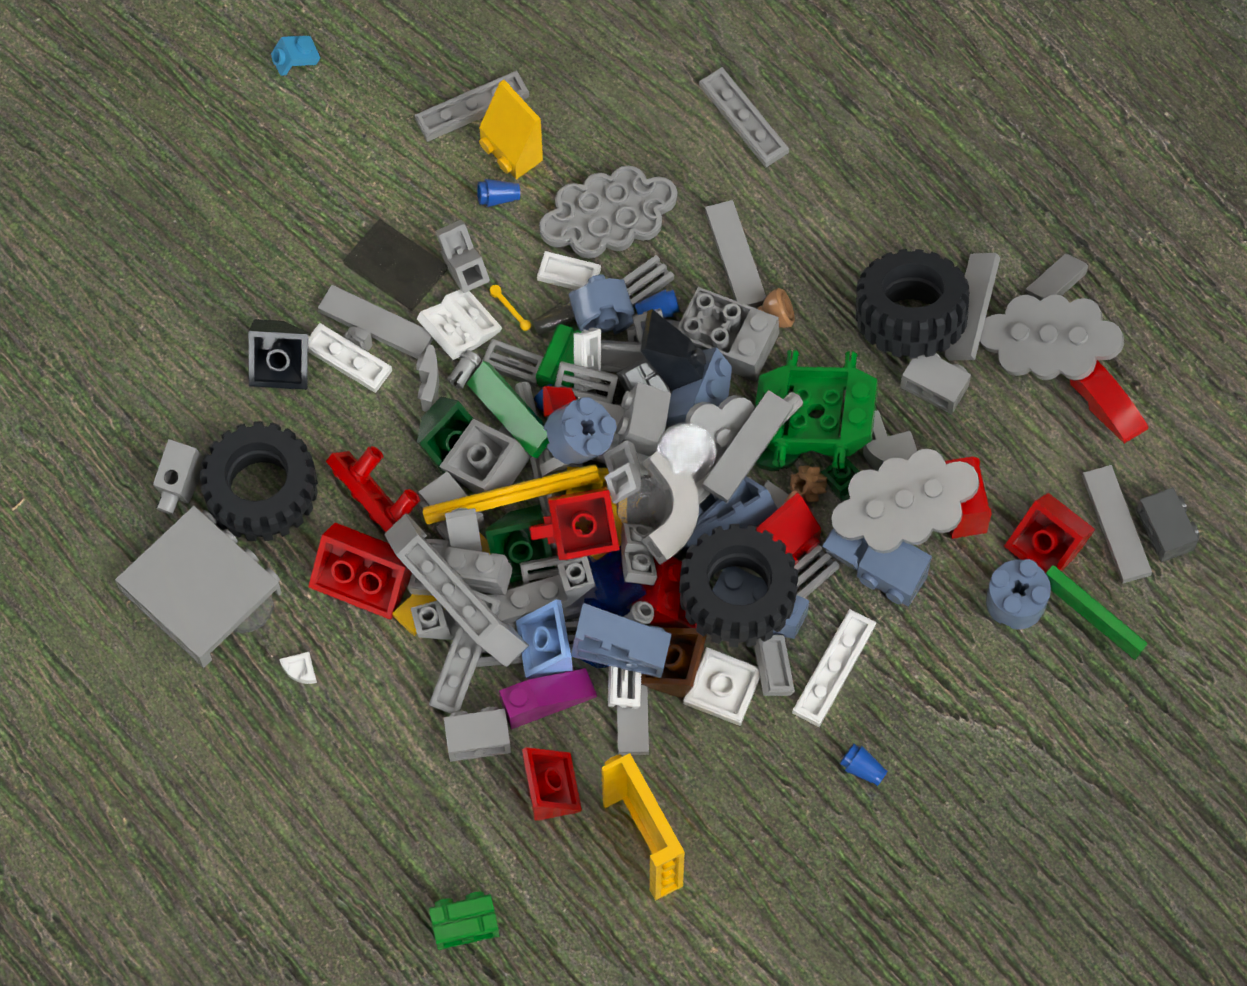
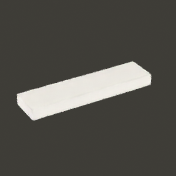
(834, 668)

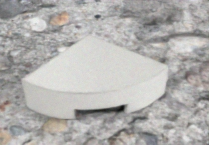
(299, 668)

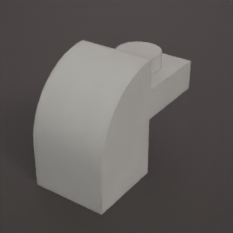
(461, 257)
(885, 447)

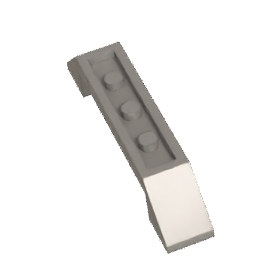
(573, 582)
(453, 593)

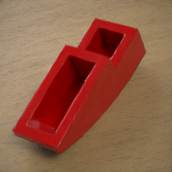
(1110, 403)

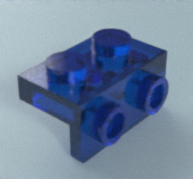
(610, 582)

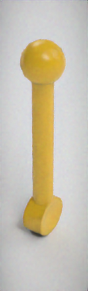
(495, 291)

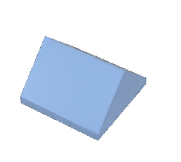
(547, 641)

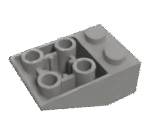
(736, 329)

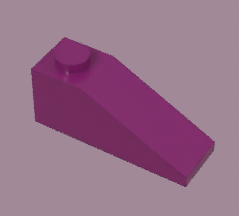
(545, 696)

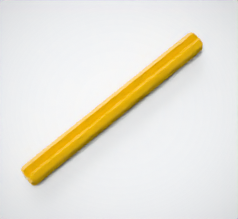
(514, 493)

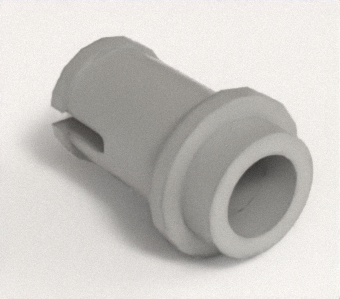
(465, 368)
(641, 612)

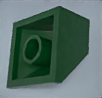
(442, 428)
(512, 538)

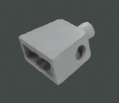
(177, 475)

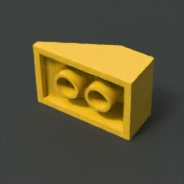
(511, 132)

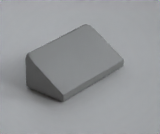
(1058, 277)

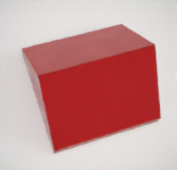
(551, 783)

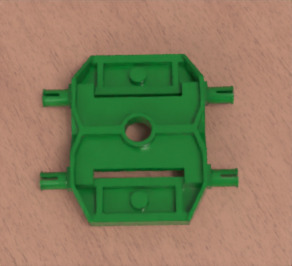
(823, 390)

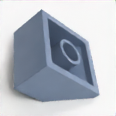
(895, 573)

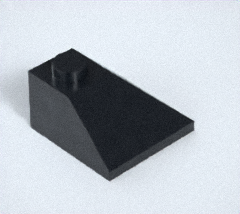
(671, 352)
(277, 355)

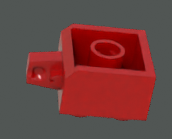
(975, 510)
(569, 539)

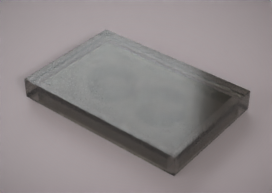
(395, 265)

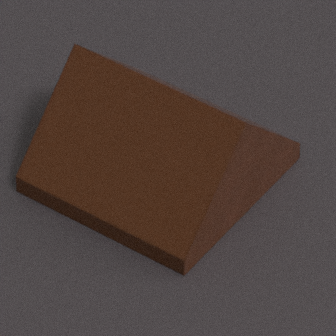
(680, 664)

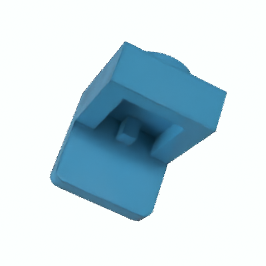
(294, 52)

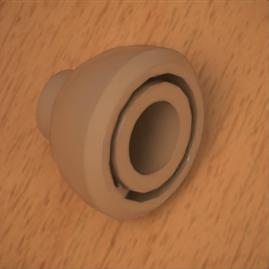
(779, 305)

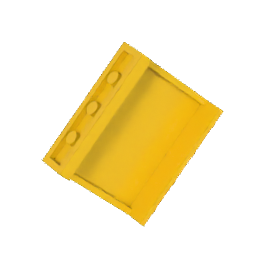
(625, 782)

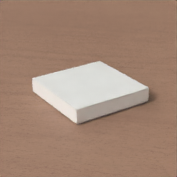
(723, 686)

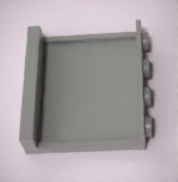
(197, 583)

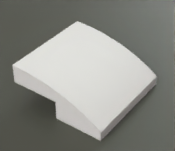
(459, 323)

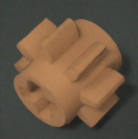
(809, 483)

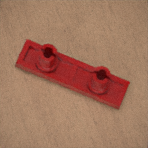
(366, 491)

